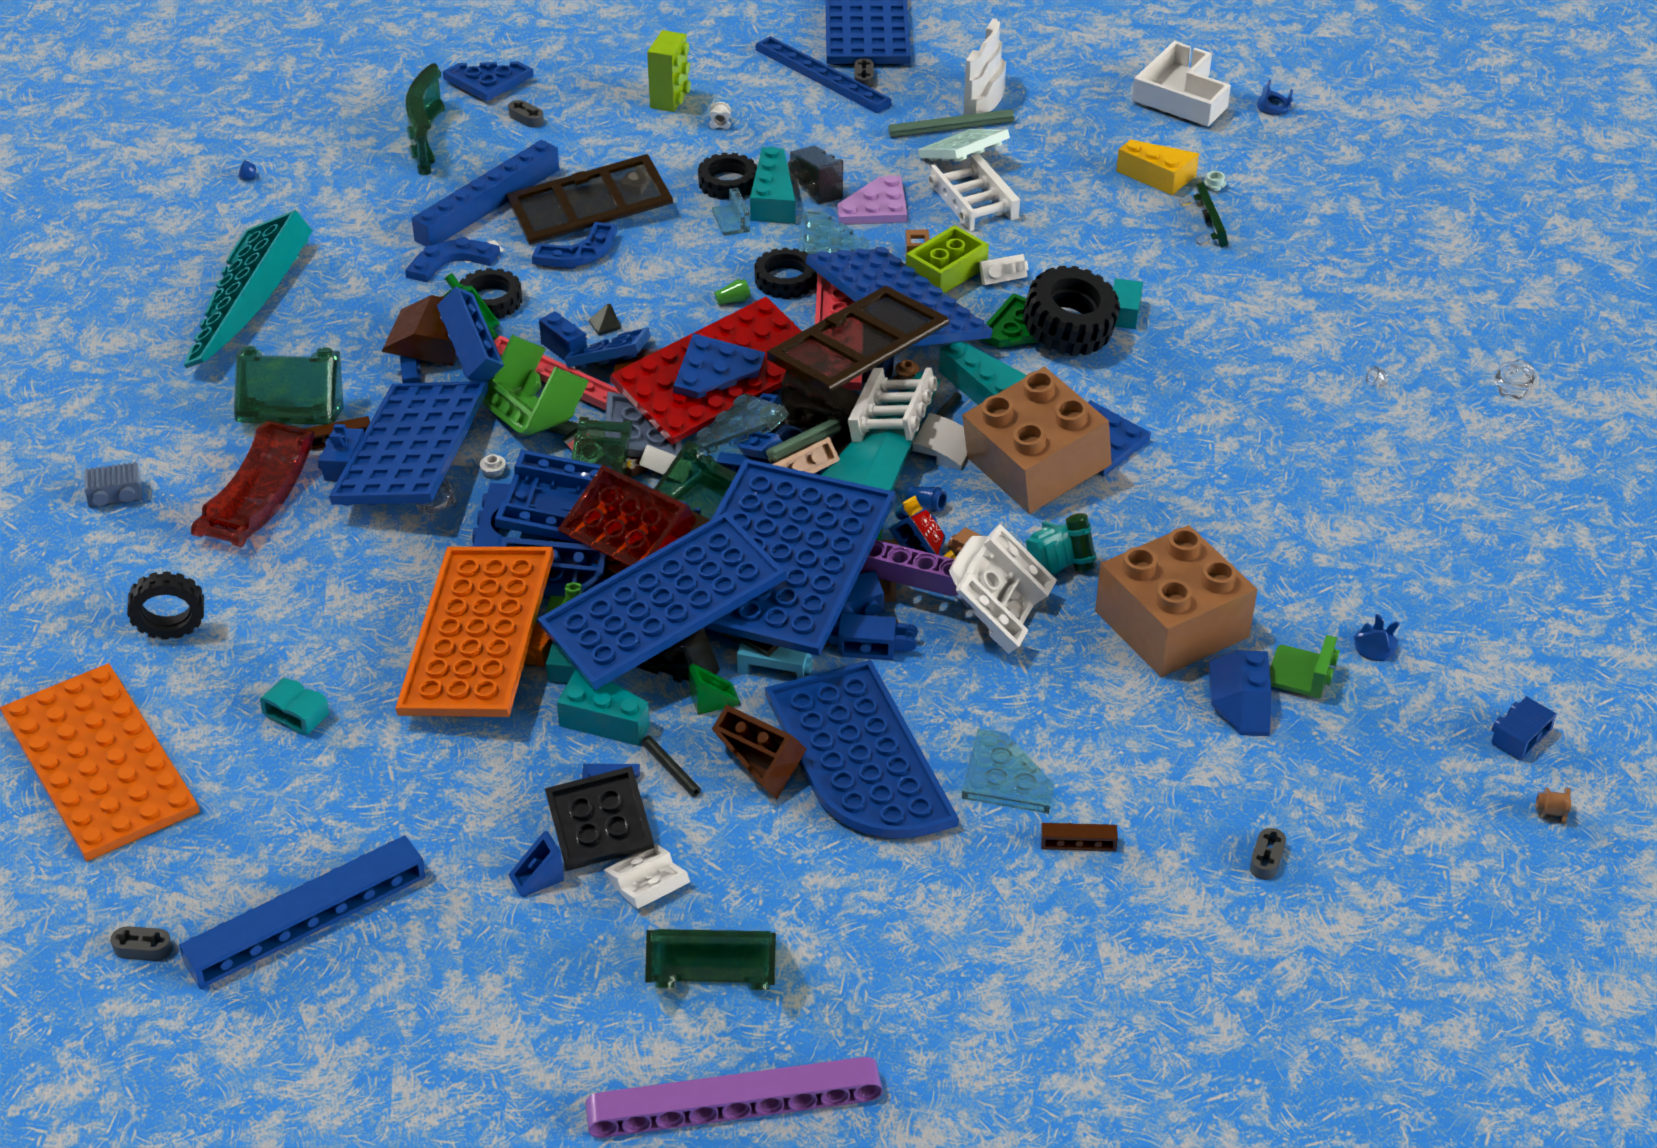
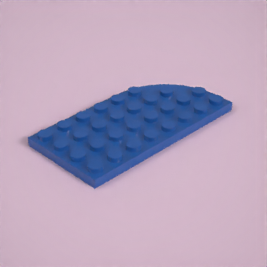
(861, 753)

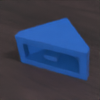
(538, 867)

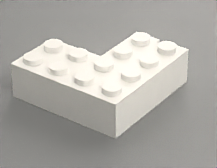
(1182, 90)

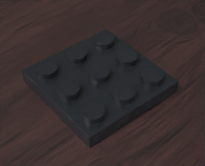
(599, 818)

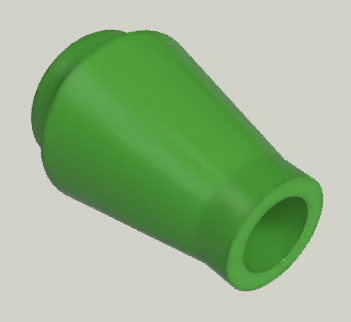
(734, 292)

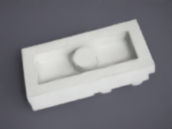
(1003, 269)

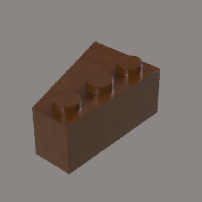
(761, 748)

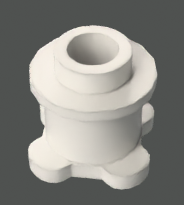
(719, 114)

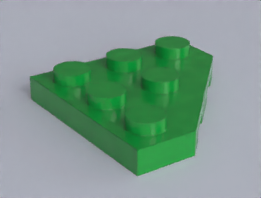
(1009, 324)

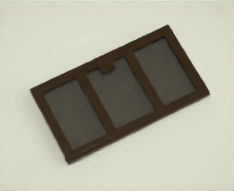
(588, 198)
(856, 338)

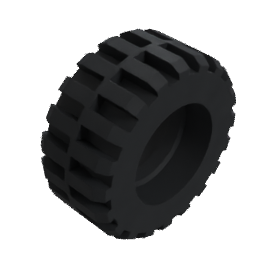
(1067, 330)

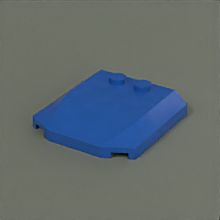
(543, 493)

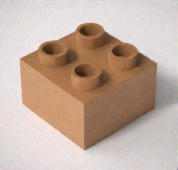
(1037, 439)
(1175, 600)

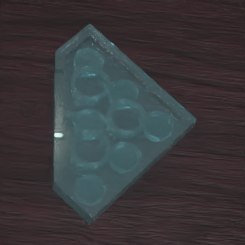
(823, 234)
(744, 417)
(1005, 775)

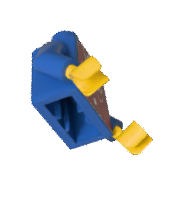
(918, 529)

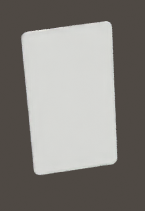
(656, 459)

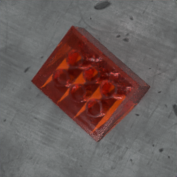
(626, 517)

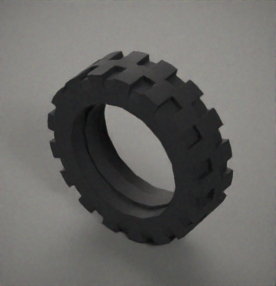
(726, 163)
(497, 280)
(784, 286)
(171, 585)

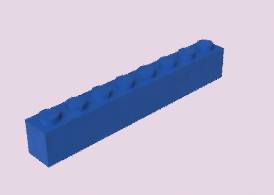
(485, 194)
(302, 911)

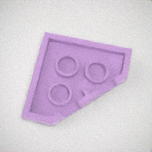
(875, 203)

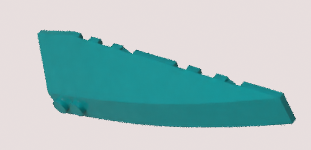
(253, 275)
(879, 456)

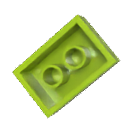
(668, 70)
(948, 258)

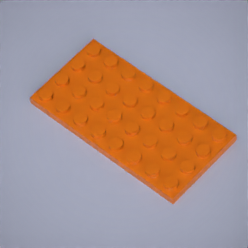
(476, 632)
(99, 761)

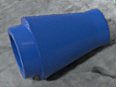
(929, 497)

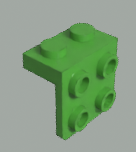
(1304, 670)

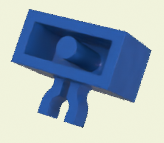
(338, 451)

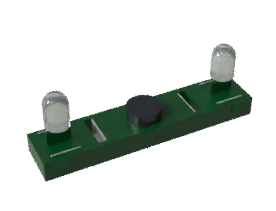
(1209, 215)

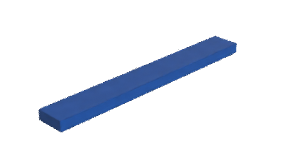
(823, 74)

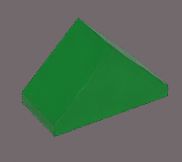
(710, 691)

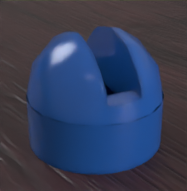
(247, 170)

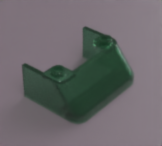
(711, 957)

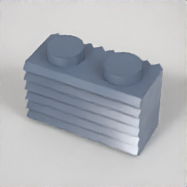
(113, 484)

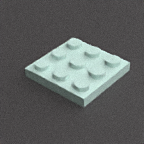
(964, 143)

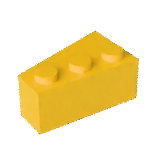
(1157, 165)

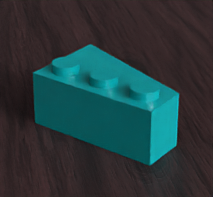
(603, 712)

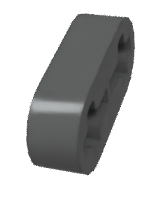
(864, 71)
(526, 113)
(1262, 852)
(141, 943)

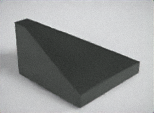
(605, 320)

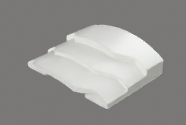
(985, 74)
(1000, 584)

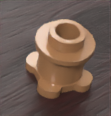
(906, 370)
(1554, 803)

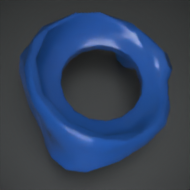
(1267, 107)
(1376, 642)

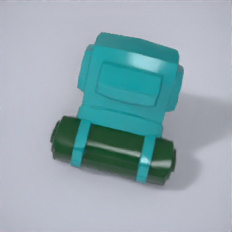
(1064, 545)

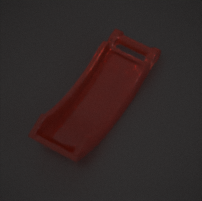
(258, 485)

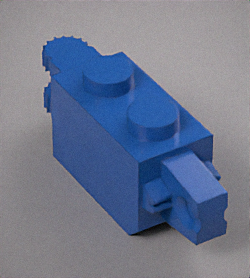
(872, 636)

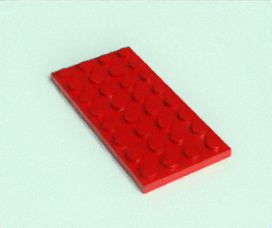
(676, 416)

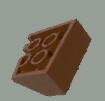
(421, 333)

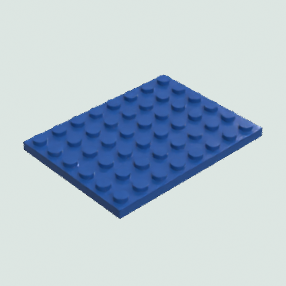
(817, 534)

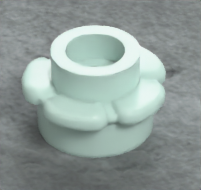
(1215, 180)

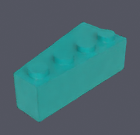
(772, 189)
(975, 371)

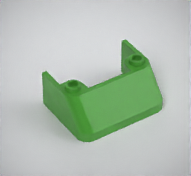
(516, 383)

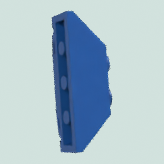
(570, 564)
(1242, 690)

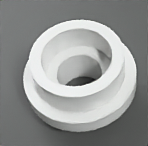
(492, 465)

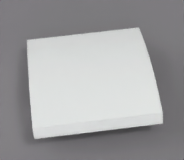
(942, 439)
(646, 876)

